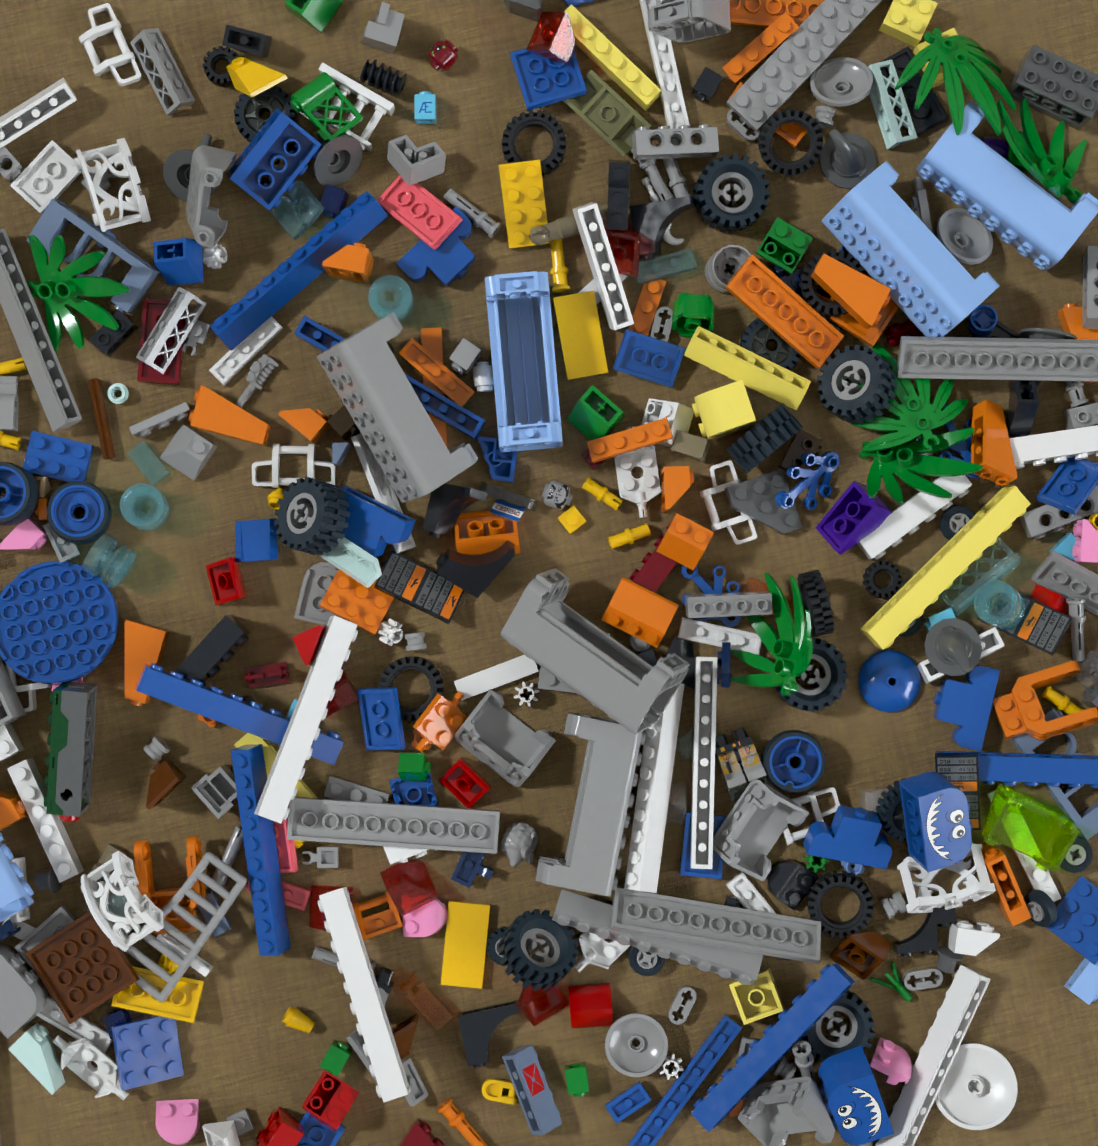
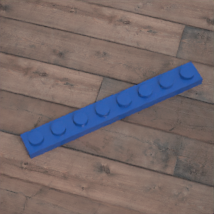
(686, 1083)

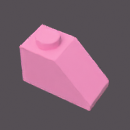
(25, 536)

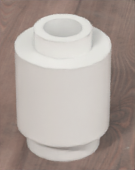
(483, 377)

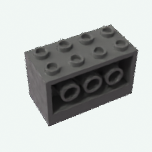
(1056, 87)

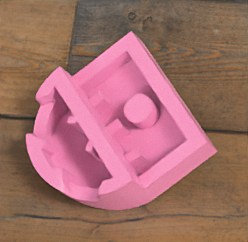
(425, 920)
(892, 1061)
(177, 1120)

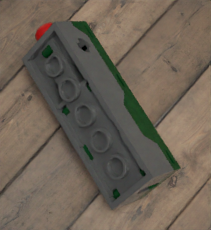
(70, 750)

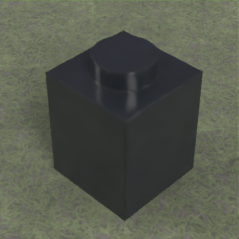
(706, 85)

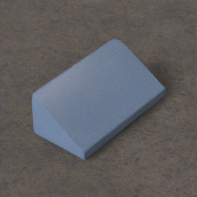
(340, 452)
(225, 924)

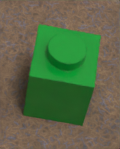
(413, 766)
(336, 1057)
(576, 1079)

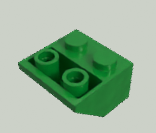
(314, 12)
(784, 245)
(595, 414)

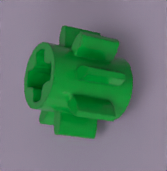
(815, 866)

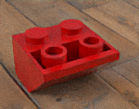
(330, 1100)
(280, 1130)

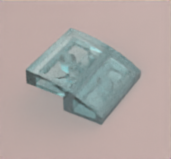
(297, 210)

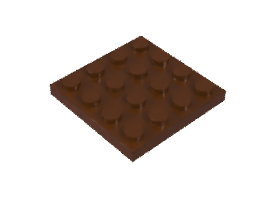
(81, 967)

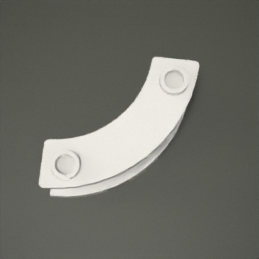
(119, 155)
(97, 897)
(925, 902)

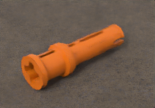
(457, 1120)

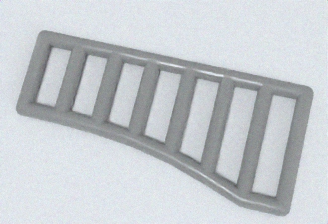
(206, 930)

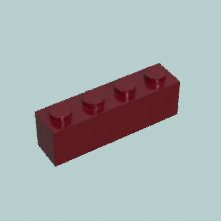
(654, 570)

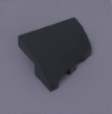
(684, 650)

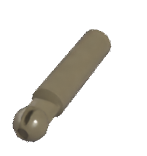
(561, 228)

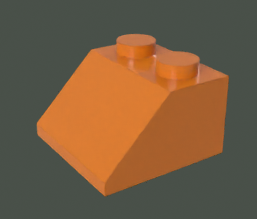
(307, 422)
(685, 541)
(11, 809)

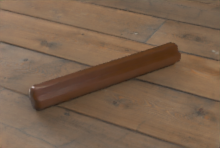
(101, 418)

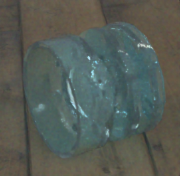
(391, 285)
(135, 499)
(106, 558)
(993, 595)

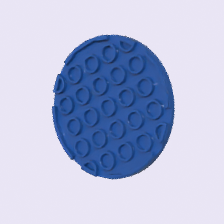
(56, 623)

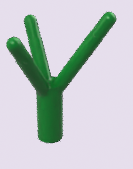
(896, 984)

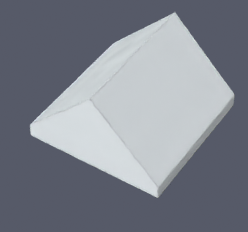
(221, 1134)

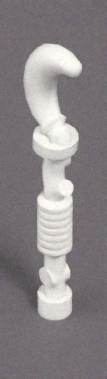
(654, 198)

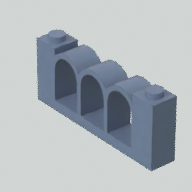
(138, 279)
(1086, 820)

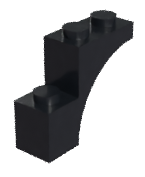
(618, 195)
(925, 938)

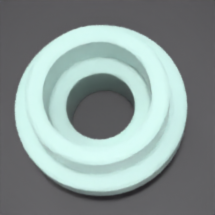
(112, 390)

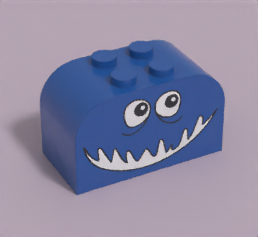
(935, 820)
(853, 1097)

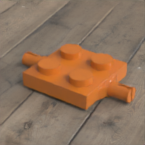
(440, 722)

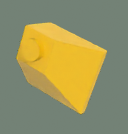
(252, 76)

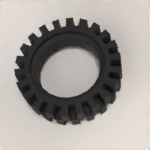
(540, 120)
(813, 153)
(807, 284)
(816, 601)
(421, 665)
(840, 880)

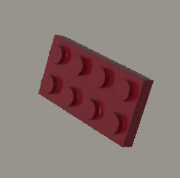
(151, 313)

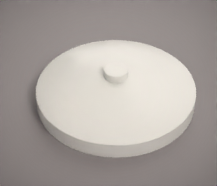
(978, 1088)

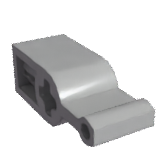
(9, 403)

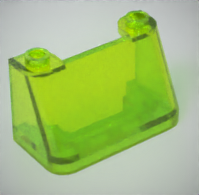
(1029, 828)

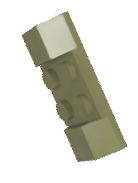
(607, 113)

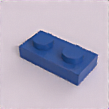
(627, 1102)

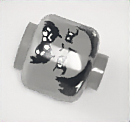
(557, 495)

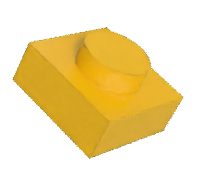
(571, 519)

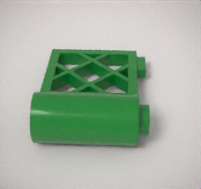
(314, 95)

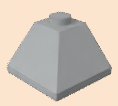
(188, 452)

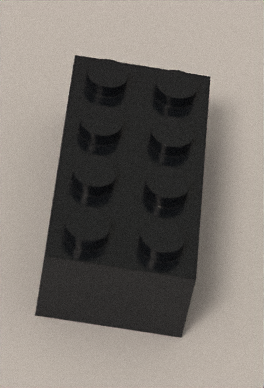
(214, 650)

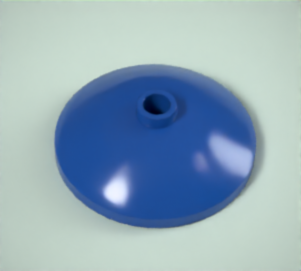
(874, 680)

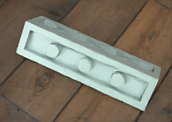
(881, 101)
(354, 562)

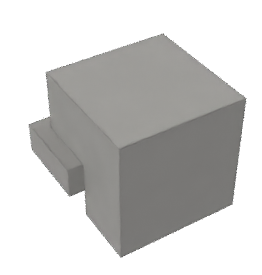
(385, 31)
(217, 790)

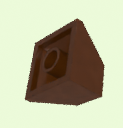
(163, 782)
(861, 953)
(404, 1035)

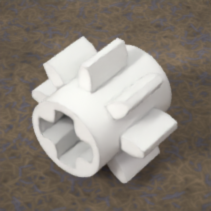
(214, 256)
(390, 632)
(523, 699)
(674, 1070)

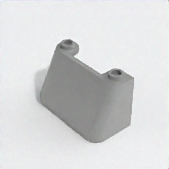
(206, 172)
(503, 740)
(755, 827)
(786, 1108)

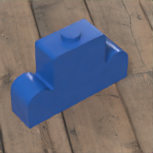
(446, 262)
(374, 523)
(968, 705)
(850, 838)

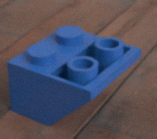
(179, 261)

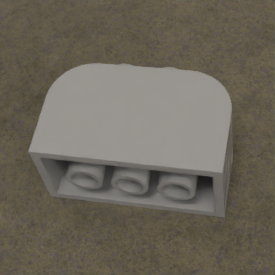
(21, 992)

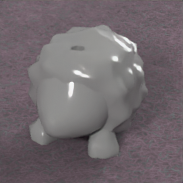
(519, 843)

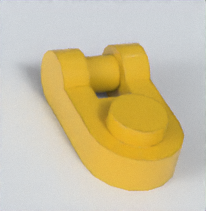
(493, 1088)

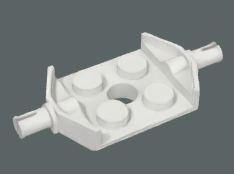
(641, 489)
(598, 951)
(78, 1058)

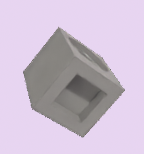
(16, 169)

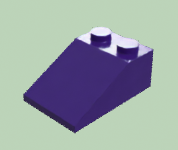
(852, 518)

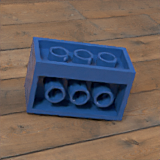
(264, 149)

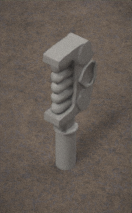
(256, 377)

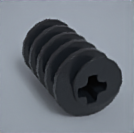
(383, 78)

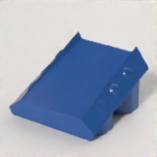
(256, 540)
(414, 792)

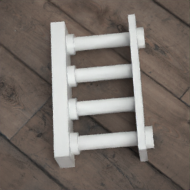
(364, 97)

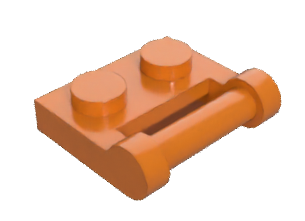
(378, 922)

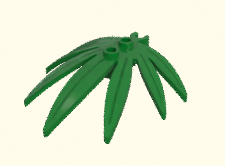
(960, 59)
(1044, 167)
(61, 288)
(915, 412)
(901, 460)
(791, 651)

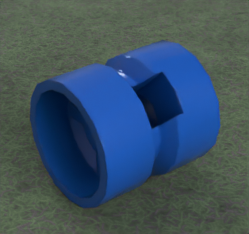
(982, 321)

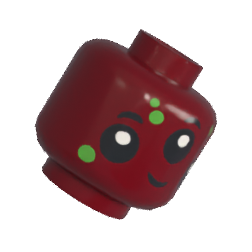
(443, 55)

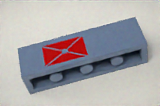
(532, 1090)

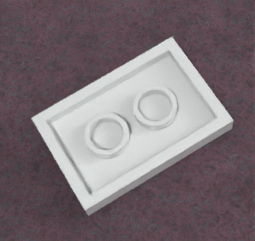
(46, 177)

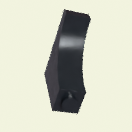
(653, 219)
(1022, 407)
(446, 506)
(474, 572)
(478, 1027)

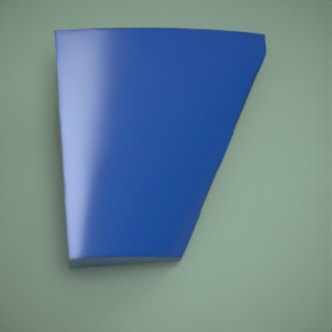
(500, 464)

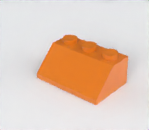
(350, 263)
(674, 483)
(484, 532)
(639, 612)

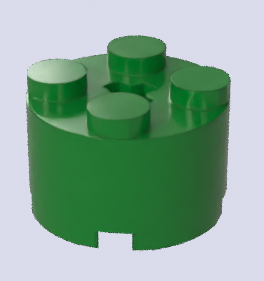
(691, 312)

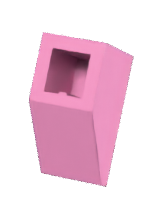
(1086, 542)

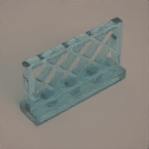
(996, 573)

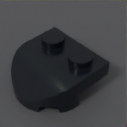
(790, 882)

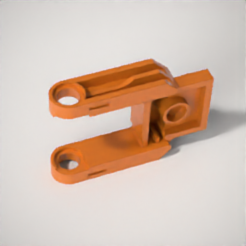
(1023, 714)
(160, 898)

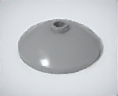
(841, 81)
(964, 236)
(636, 1059)

